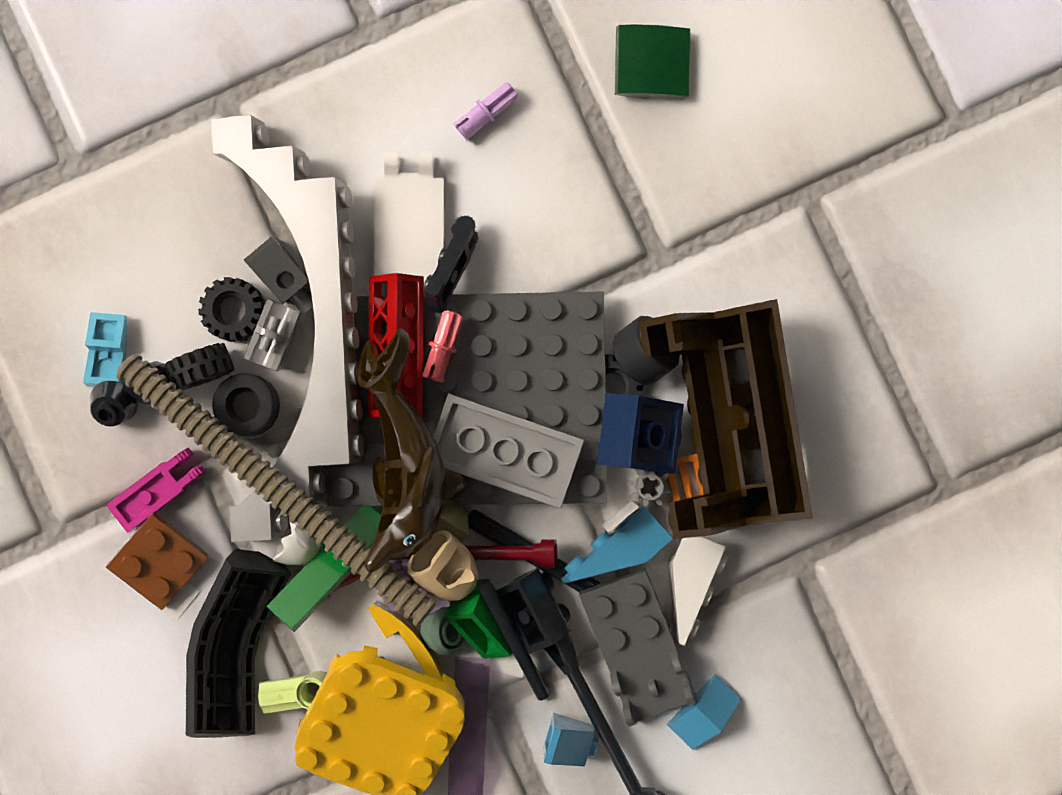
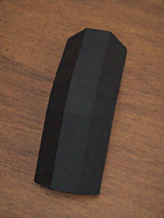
(226, 643)

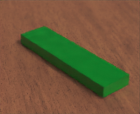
(321, 575)

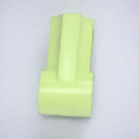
(288, 692)

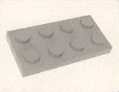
(506, 450)

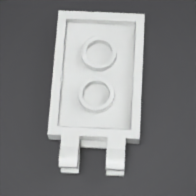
(408, 218)

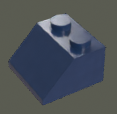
(640, 433)

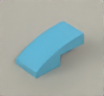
(107, 347)

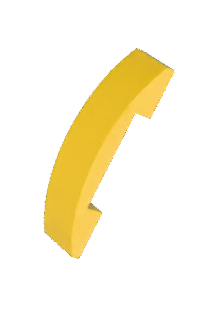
(392, 622)

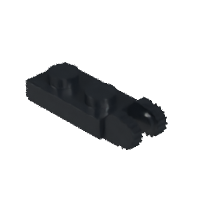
(451, 264)

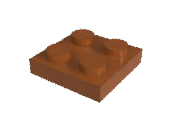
(157, 560)

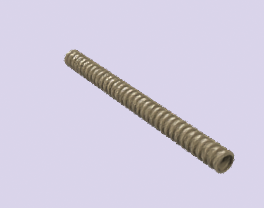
(272, 486)

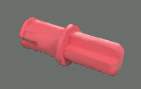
(443, 346)

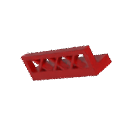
(401, 310)

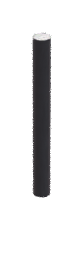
(513, 639)

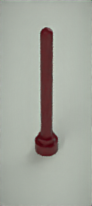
(541, 553)

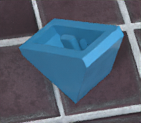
(708, 716)

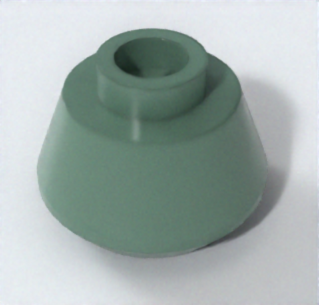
(440, 634)

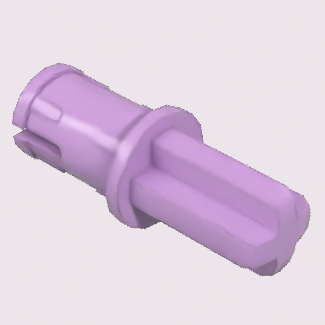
(486, 111)

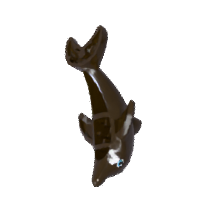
(413, 477)

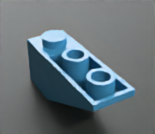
(630, 544)

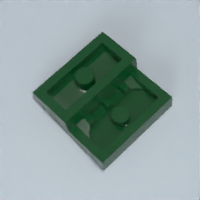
(652, 61)

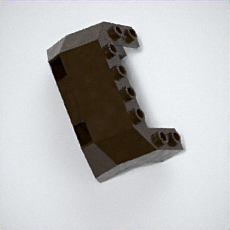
(739, 417)

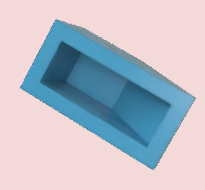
(569, 742)

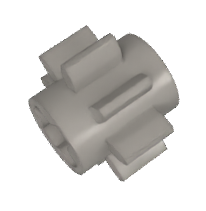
(659, 488)

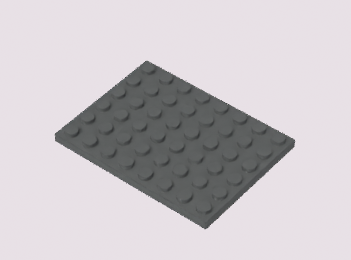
(515, 355)

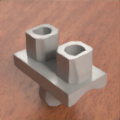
(272, 335)

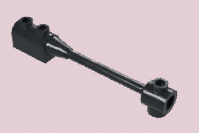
(545, 626)

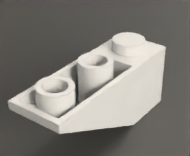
(691, 572)

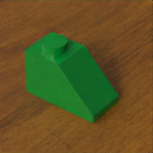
(478, 625)

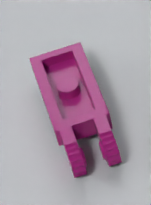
(153, 492)

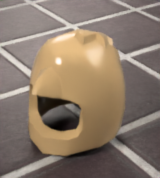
(444, 568)

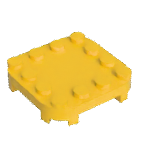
(379, 725)

